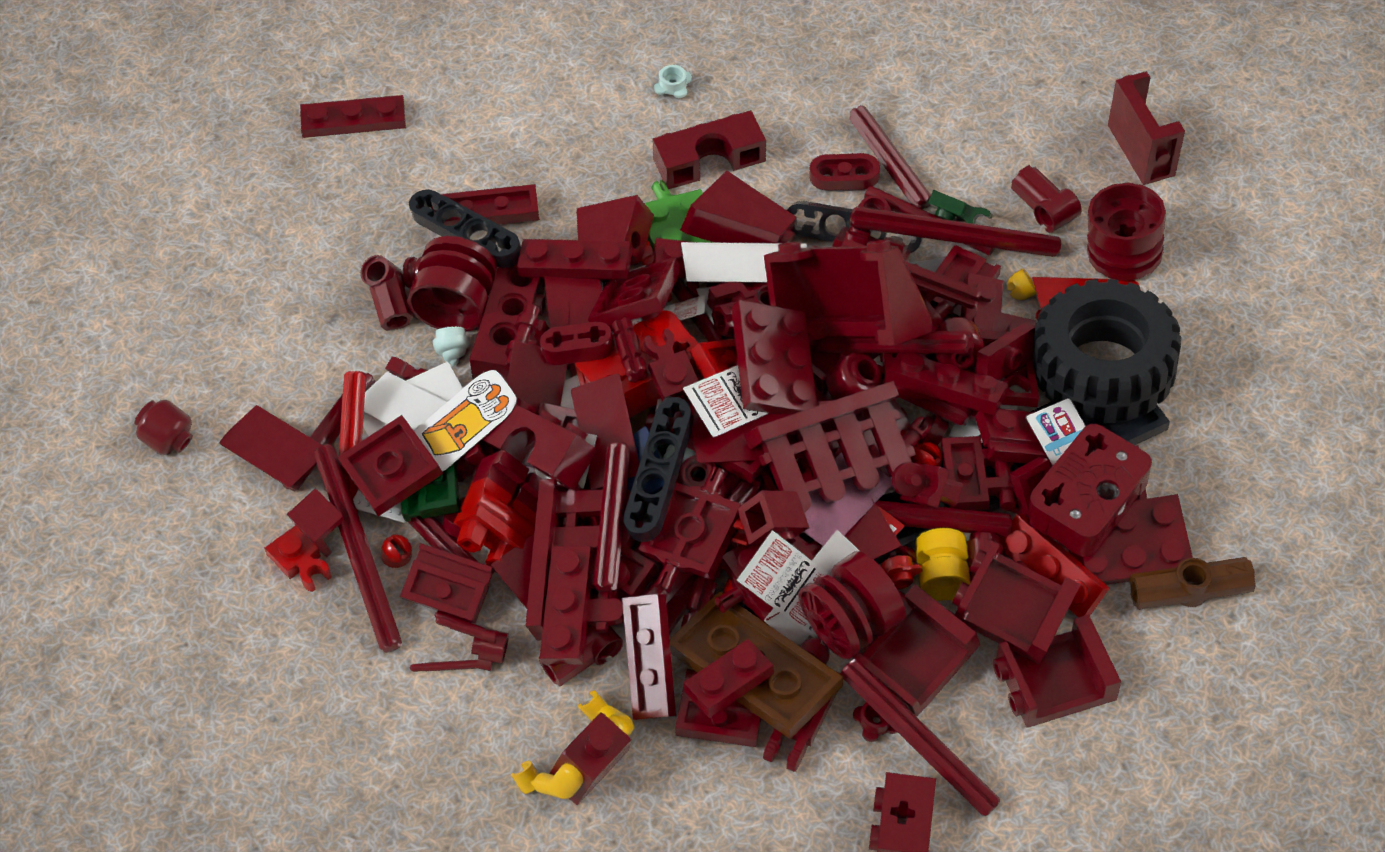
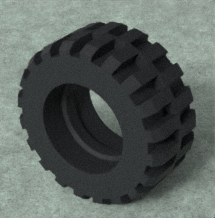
(1113, 315)

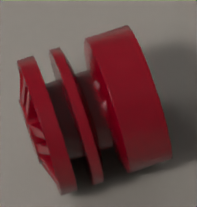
(1126, 231)
(452, 283)
(852, 604)

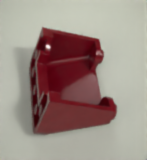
(849, 291)

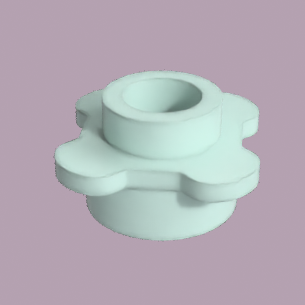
(674, 74)

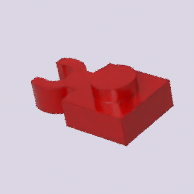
(298, 554)

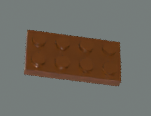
(799, 679)

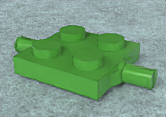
(670, 214)

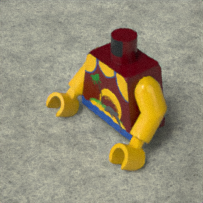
(585, 758)

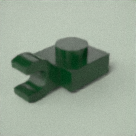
(952, 208)

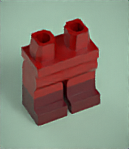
(498, 507)

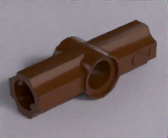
(1213, 580)

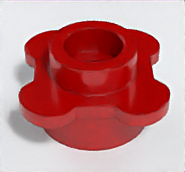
(901, 570)

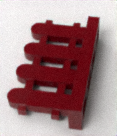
(846, 432)
(552, 508)

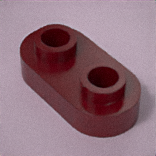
(844, 171)

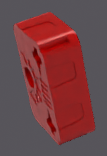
(643, 392)

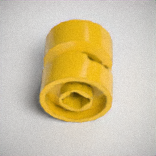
(943, 562)

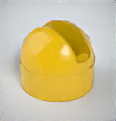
(1021, 285)

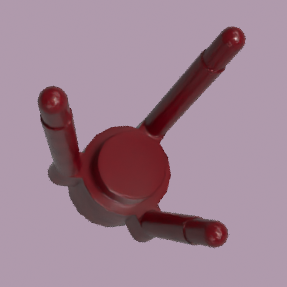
(487, 644)

